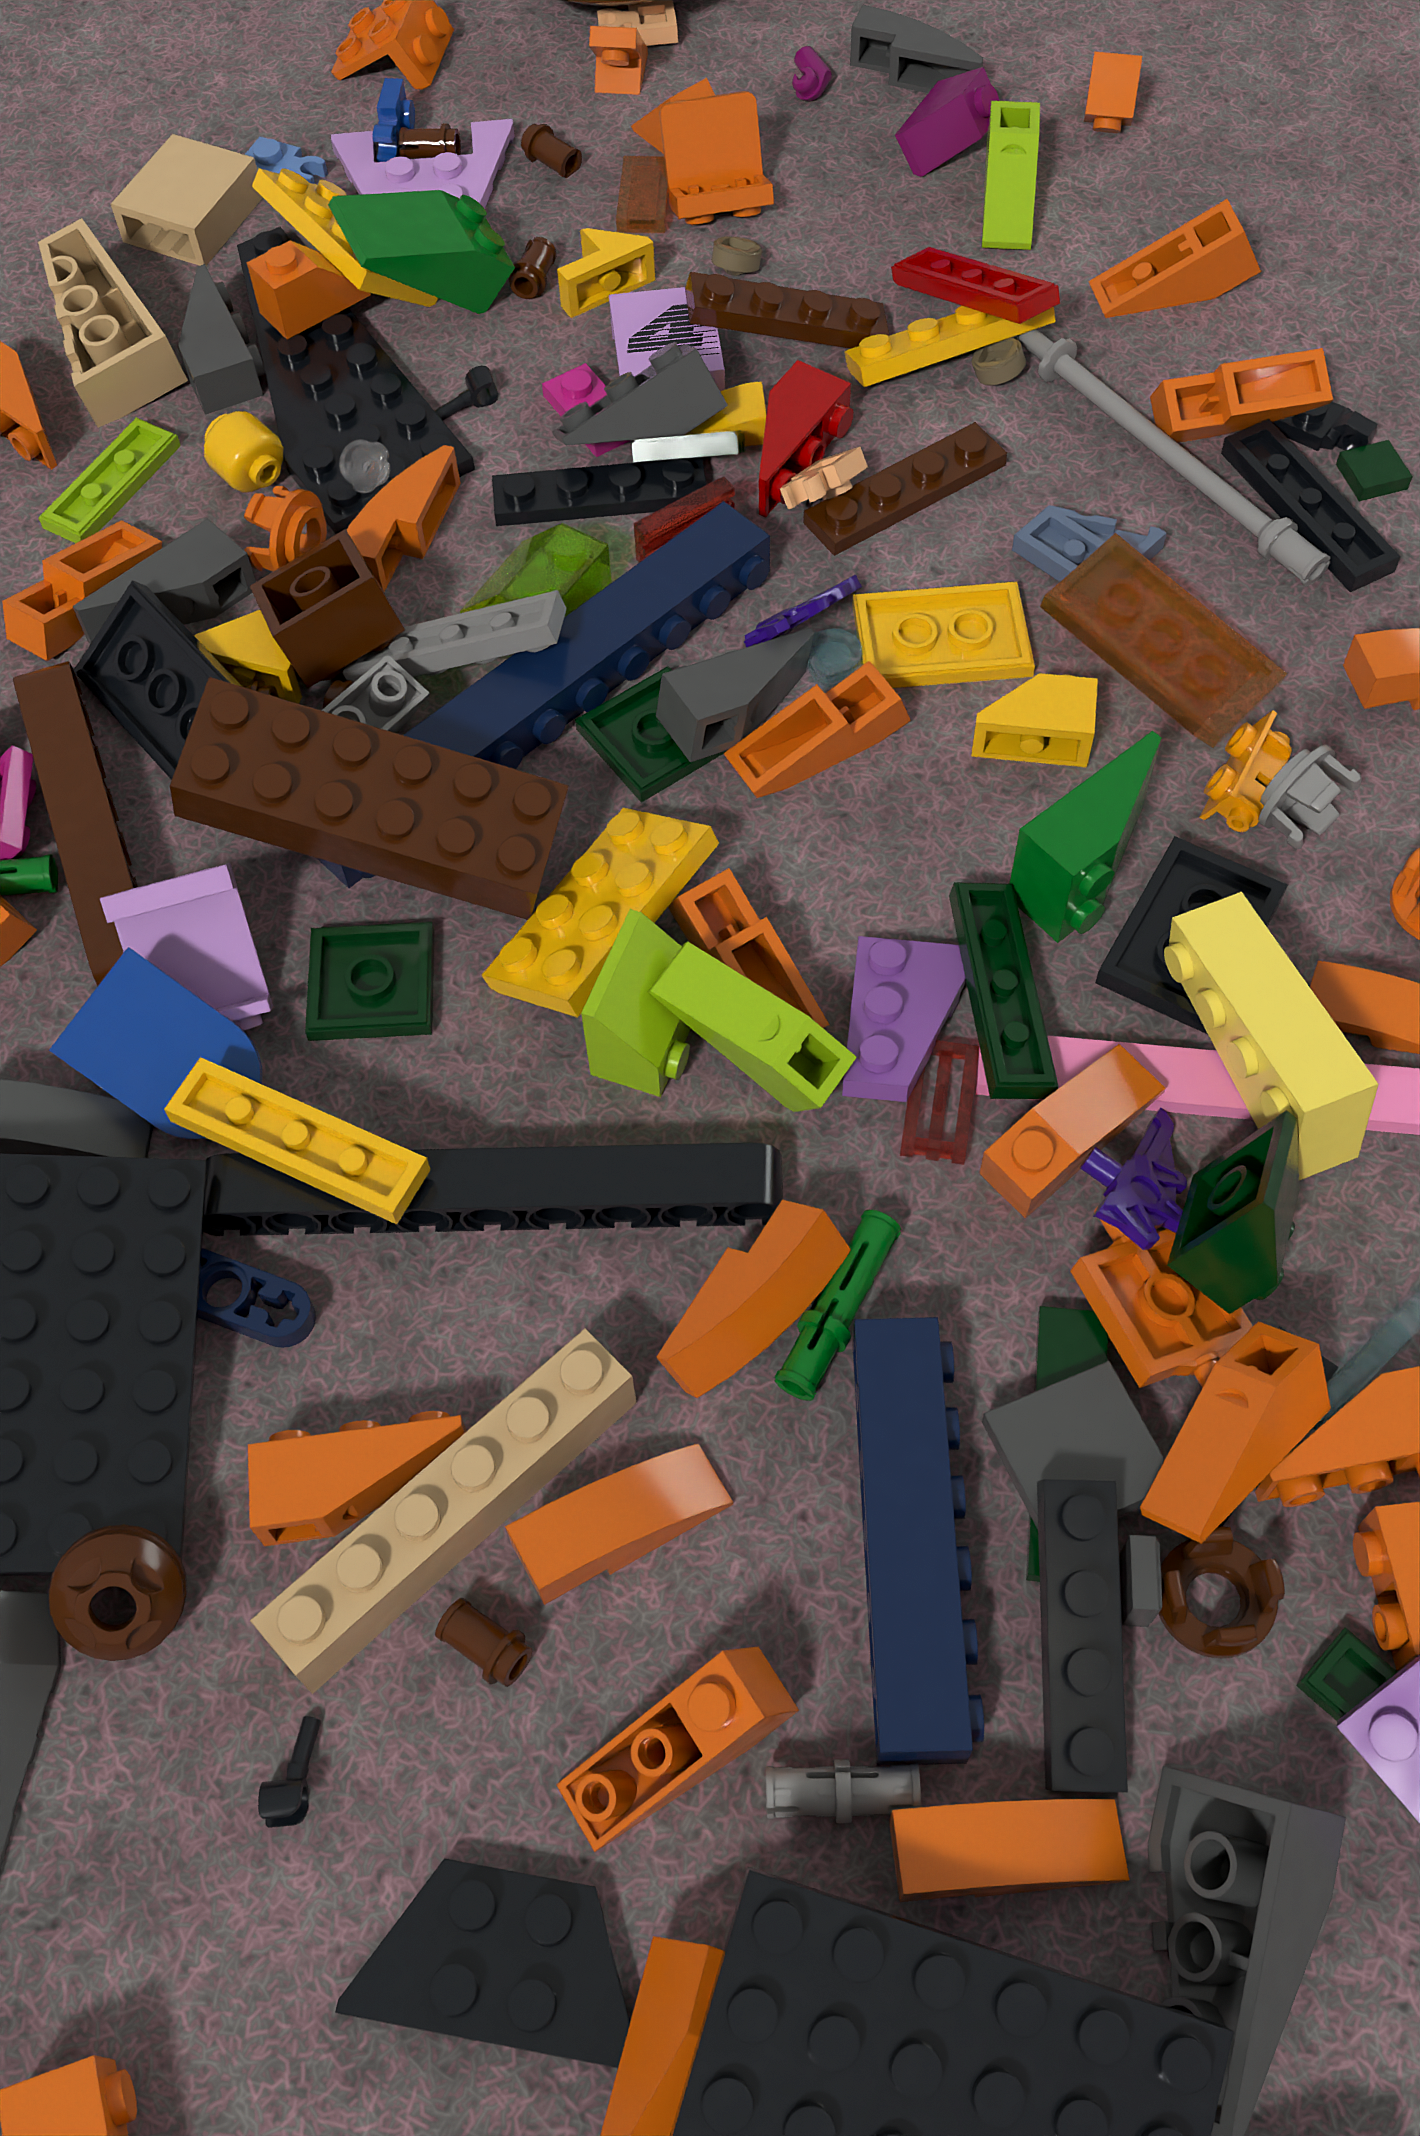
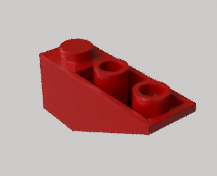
(801, 420)

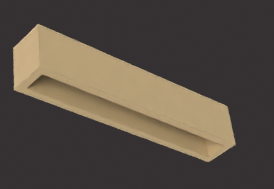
(446, 1511)

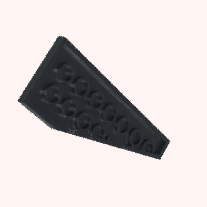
(338, 389)

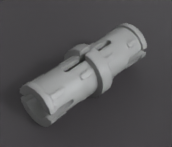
(841, 1790)

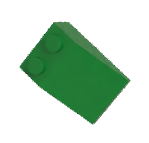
(427, 243)
(1076, 845)

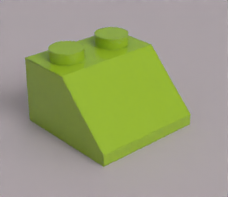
(627, 1029)

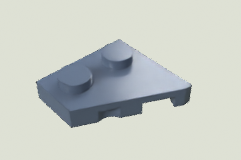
(1063, 539)

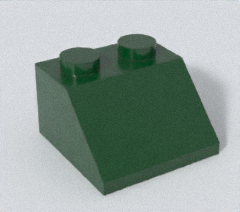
(1241, 1217)

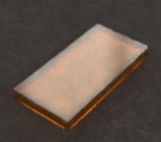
(1163, 640)

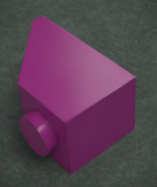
(947, 120)

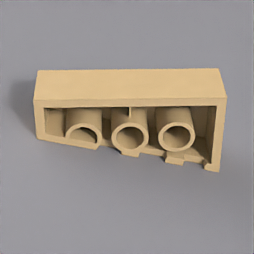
(109, 335)

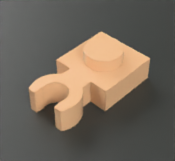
(653, 20)
(824, 478)

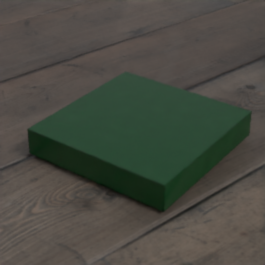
(636, 742)
(370, 981)

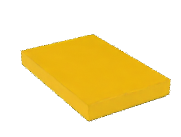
(945, 634)

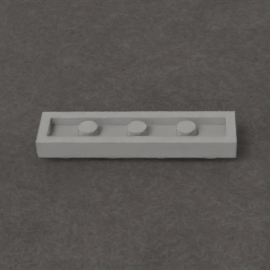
(471, 637)

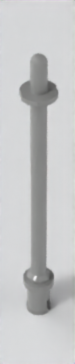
(1275, 537)

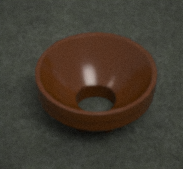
(124, 1559)

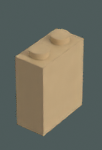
(187, 200)

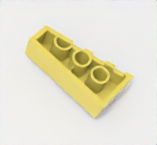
(1272, 1031)

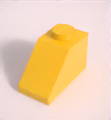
(1040, 722)

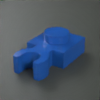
(393, 113)

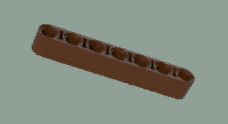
(77, 804)

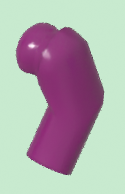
(815, 75)

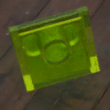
(549, 562)

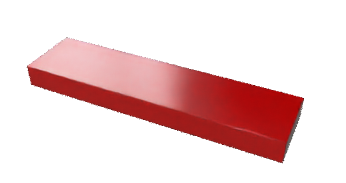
(976, 285)

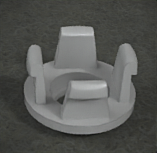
(1305, 793)

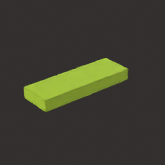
(109, 481)

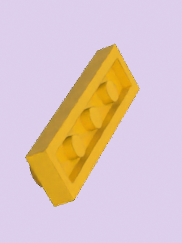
(933, 341)
(298, 1140)

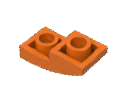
(1370, 1004)

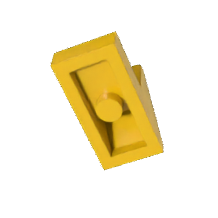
(609, 266)

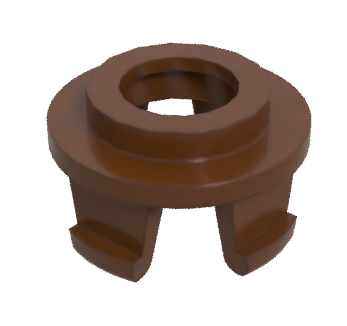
(1256, 1581)

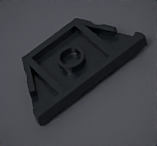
(499, 1965)

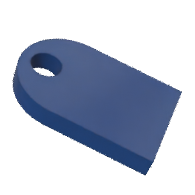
(145, 1036)

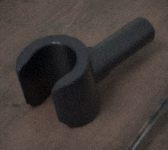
(480, 392)
(287, 1800)

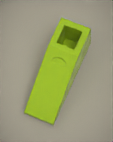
(1010, 175)
(753, 1029)

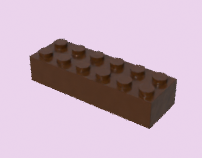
(367, 798)

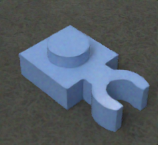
(277, 155)

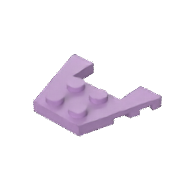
(448, 172)

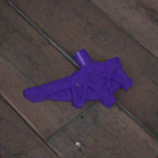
(791, 618)
(1143, 1189)

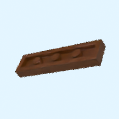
(782, 311)
(904, 488)

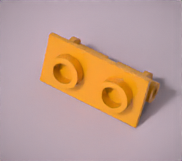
(1254, 755)

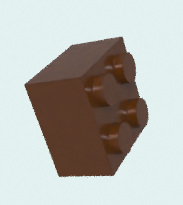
(326, 609)

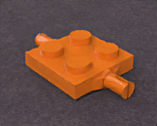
(1153, 1312)

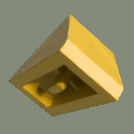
(252, 654)

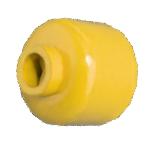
(243, 451)

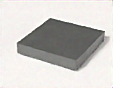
(1076, 1433)

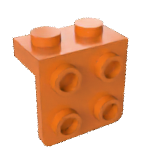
(406, 30)
(714, 157)

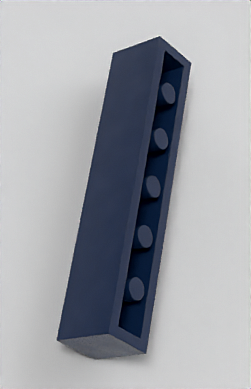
(911, 1545)

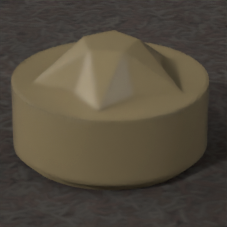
(736, 255)
(999, 361)

